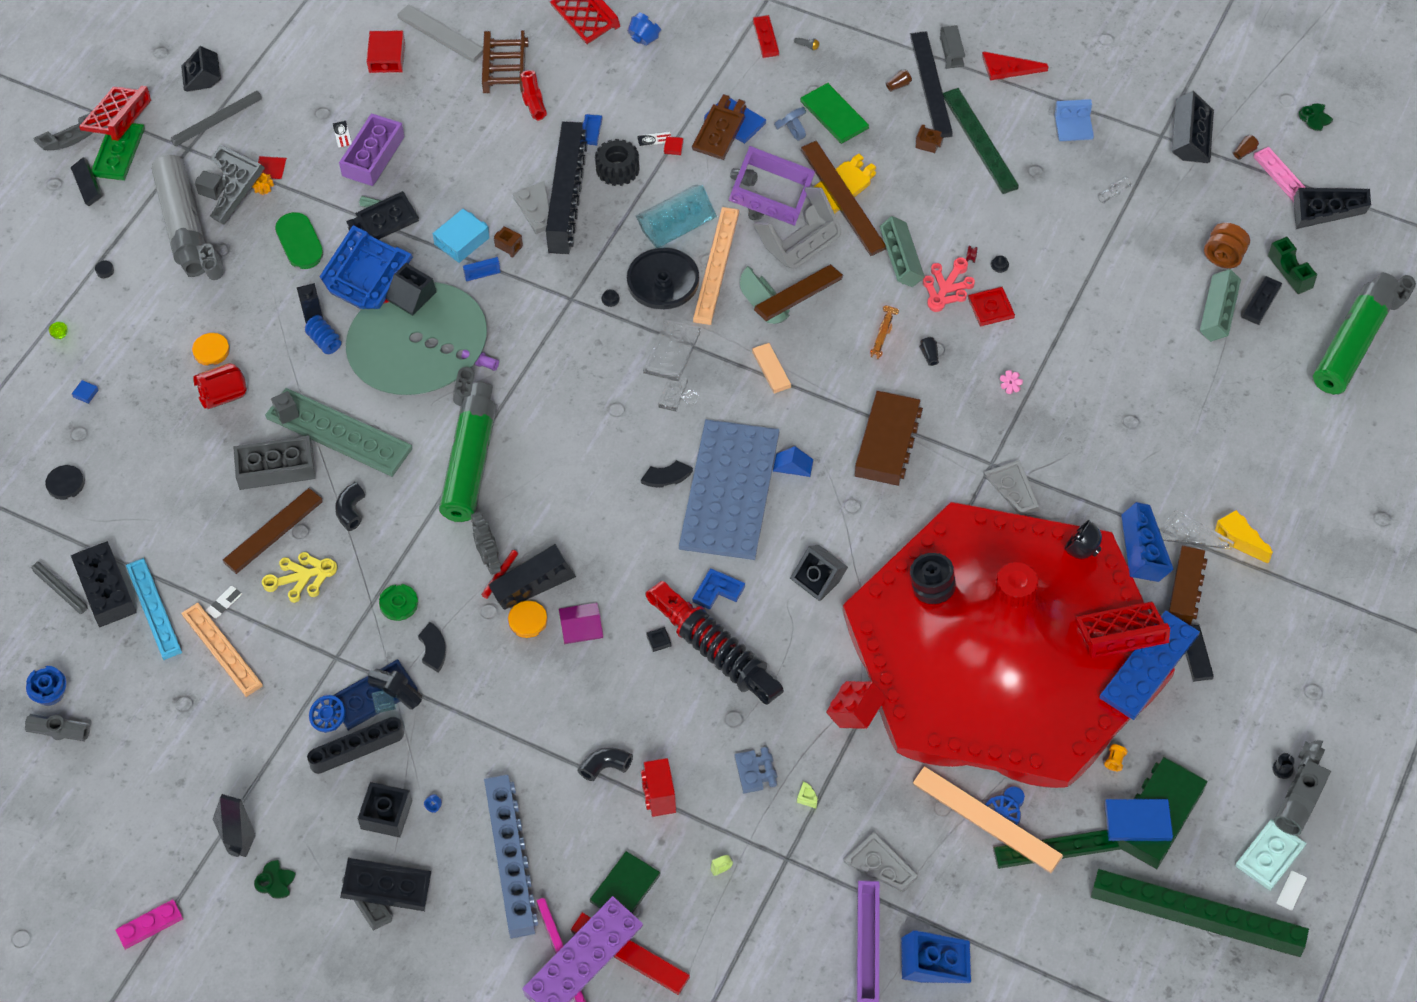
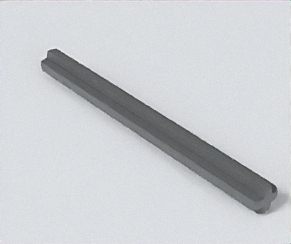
(215, 118)

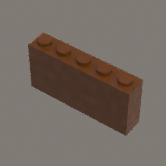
(888, 438)

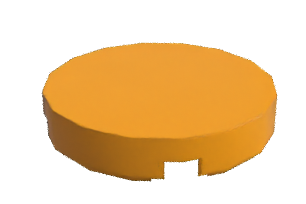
(210, 349)
(527, 619)

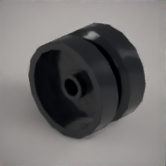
(933, 578)

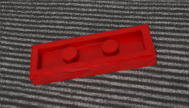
(765, 36)

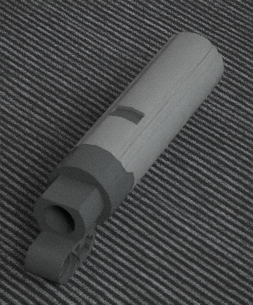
(182, 219)

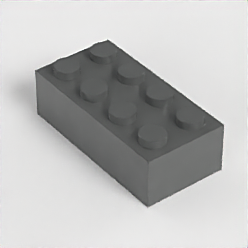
(274, 462)

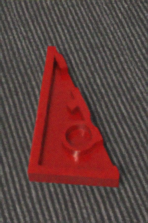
(1004, 66)

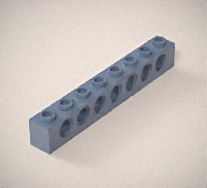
(517, 924)

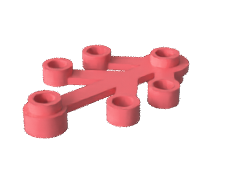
(937, 302)

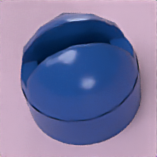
(429, 806)

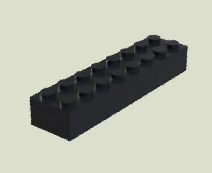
(566, 188)

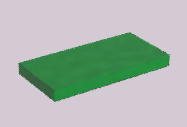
(834, 113)
(116, 156)

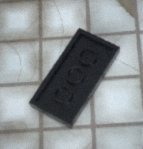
(385, 884)

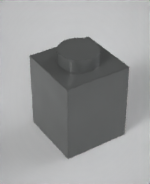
(209, 185)
(285, 407)

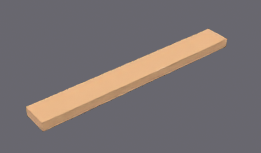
(716, 266)
(988, 819)

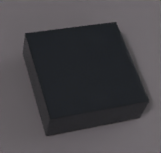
(658, 639)

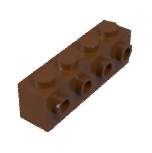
(1187, 583)

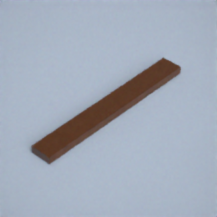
(843, 198)

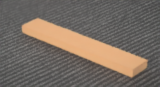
(222, 649)

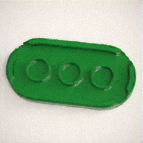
(299, 240)

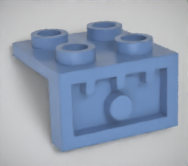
(1074, 120)

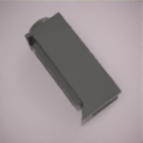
(952, 46)

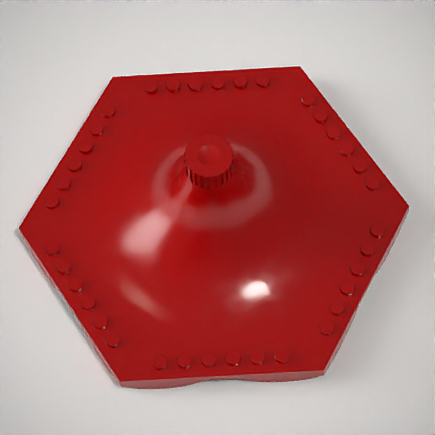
(1001, 664)

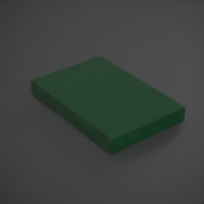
(626, 882)

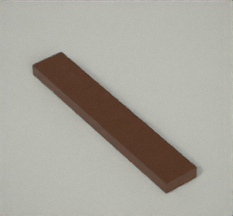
(798, 292)
(272, 531)

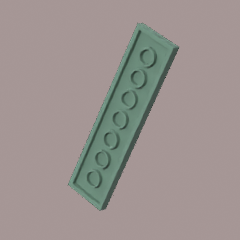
(345, 435)

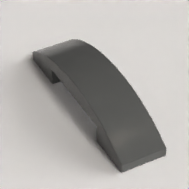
(63, 138)

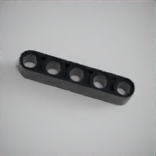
(350, 753)

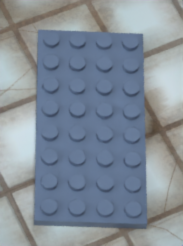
(729, 490)

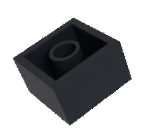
(385, 809)

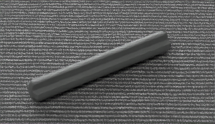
(62, 590)

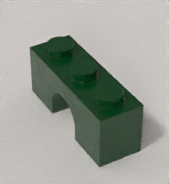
(1283, 256)

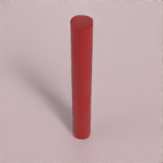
(504, 567)

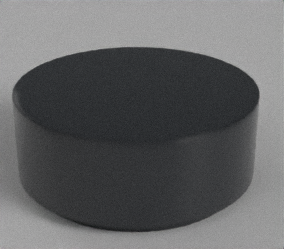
(104, 269)

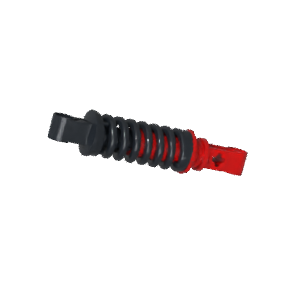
(715, 643)

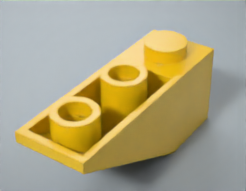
(1246, 539)

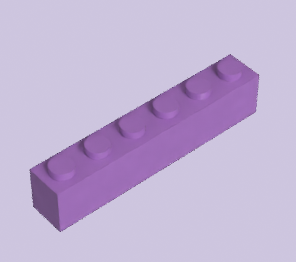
(868, 941)

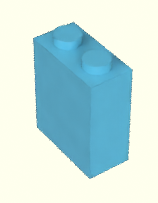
(461, 235)

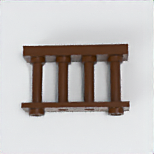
(489, 55)

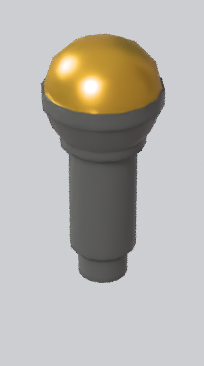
(813, 44)

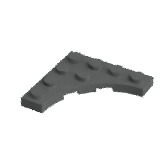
(238, 179)

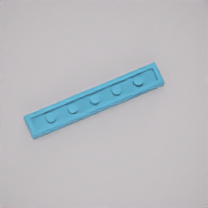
(153, 609)

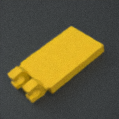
(853, 178)

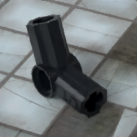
(396, 686)

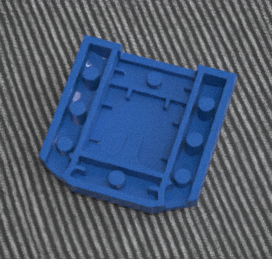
(363, 269)

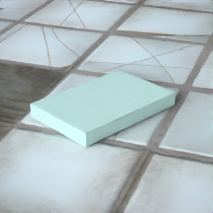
(1270, 855)

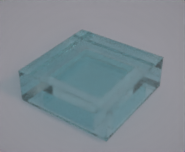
(383, 702)

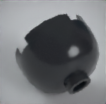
(1085, 542)

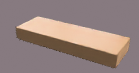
(771, 368)

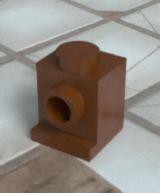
(928, 139)
(508, 241)

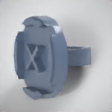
(793, 123)

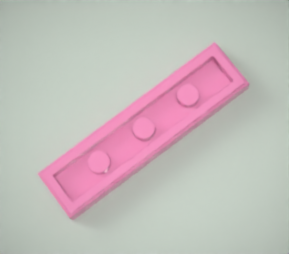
(1278, 171)

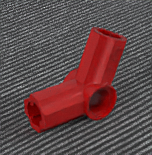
(532, 95)

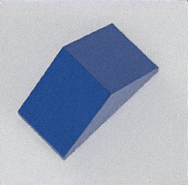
(793, 462)

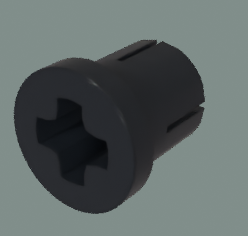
(1287, 766)

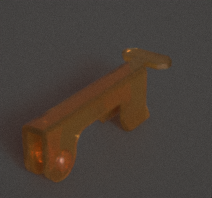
(885, 328)

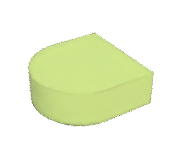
(721, 865)

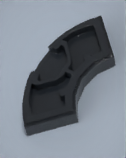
(666, 476)
(434, 647)

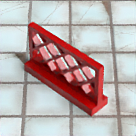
(598, 6)
(123, 116)
(1126, 639)

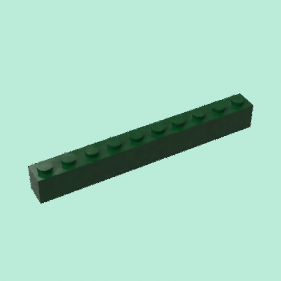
(1200, 913)

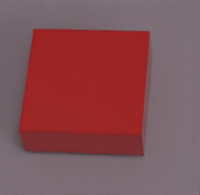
(673, 145)

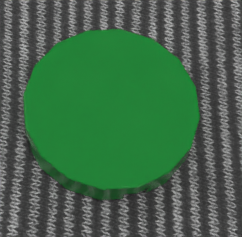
(398, 602)

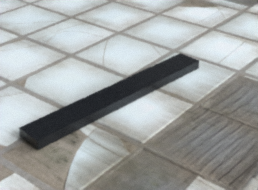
(931, 83)

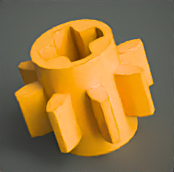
(263, 184)

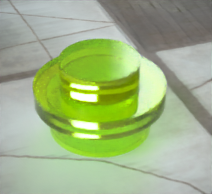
(58, 330)

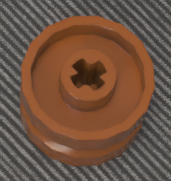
(1227, 245)

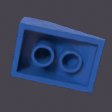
(935, 958)

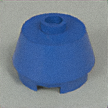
(643, 30)
(46, 686)

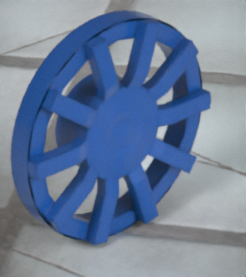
(327, 713)
(1003, 811)

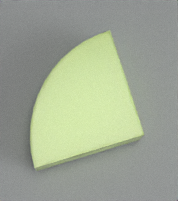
(807, 796)

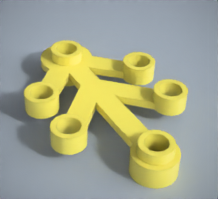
(302, 575)

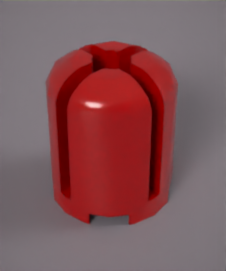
(220, 385)

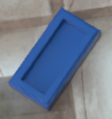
(592, 125)
(481, 269)

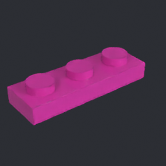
(149, 924)

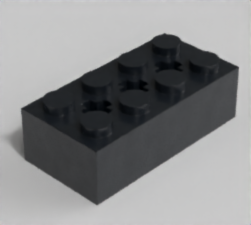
(103, 584)

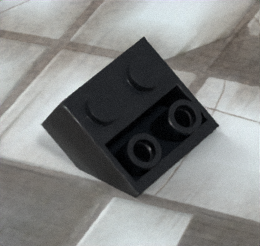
(410, 289)

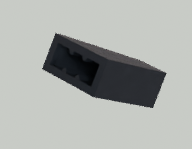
(309, 301)

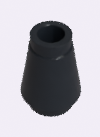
(930, 350)

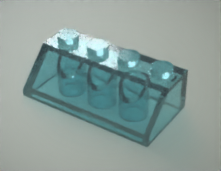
(676, 215)

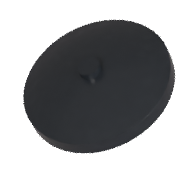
(663, 278)

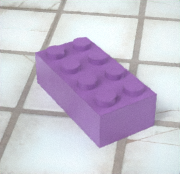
(371, 149)

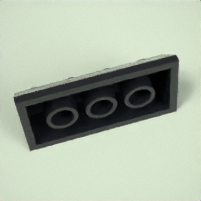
(1193, 129)

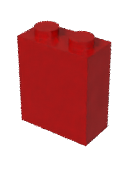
(385, 51)

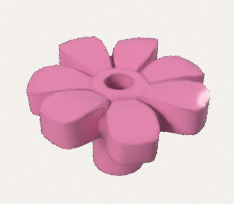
(1011, 382)

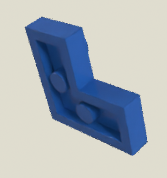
(715, 585)

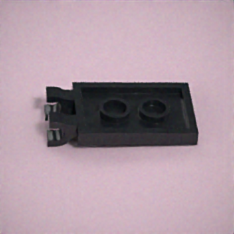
(385, 216)

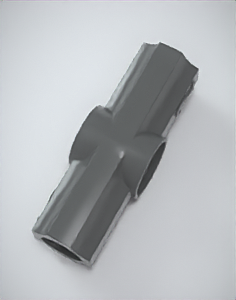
(68, 729)

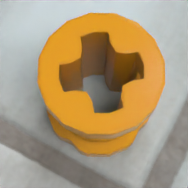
(1116, 757)

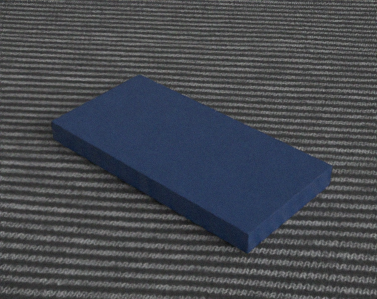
(359, 700)

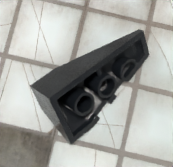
(233, 826)

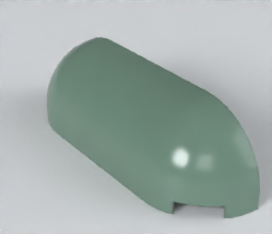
(759, 290)

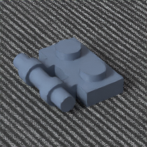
(749, 772)

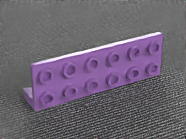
(584, 954)

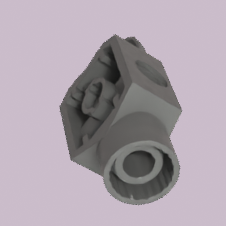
(1303, 790)

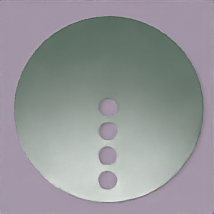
(387, 359)

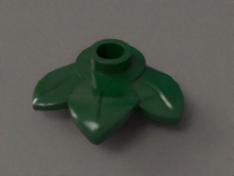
(1315, 116)
(277, 879)

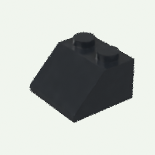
(200, 70)
(818, 572)

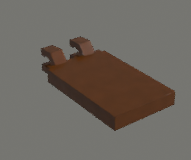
(720, 128)

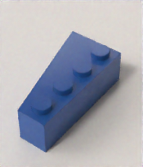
(1144, 544)

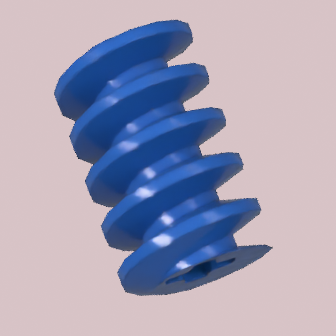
(323, 335)

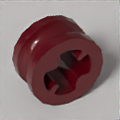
(971, 254)

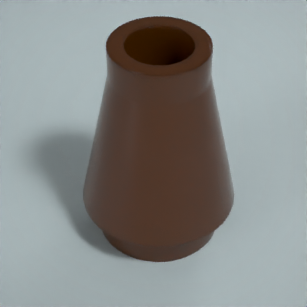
(900, 80)
(1246, 146)

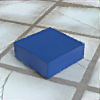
(85, 391)

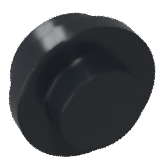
(1000, 264)
(610, 298)

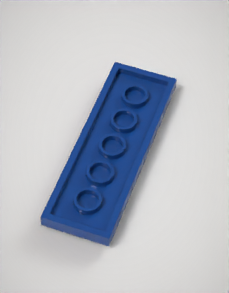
(1148, 669)

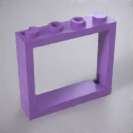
(781, 168)

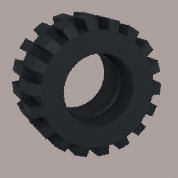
(613, 172)

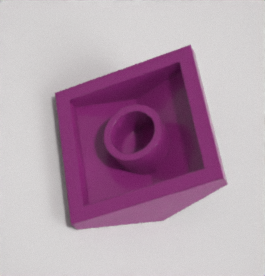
(580, 623)

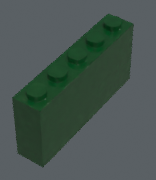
(1182, 791)

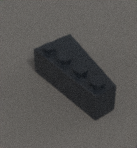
(1325, 205)
(532, 578)

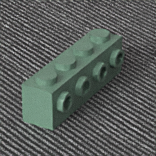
(902, 251)
(1220, 305)

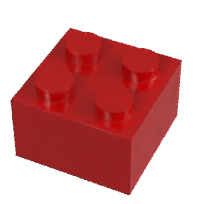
(856, 704)
(658, 787)

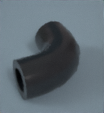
(345, 506)
(602, 759)

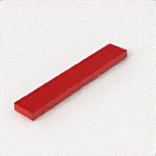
(645, 962)

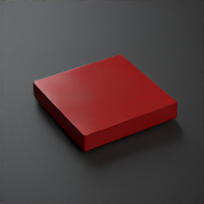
(991, 306)

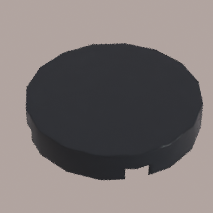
(64, 482)

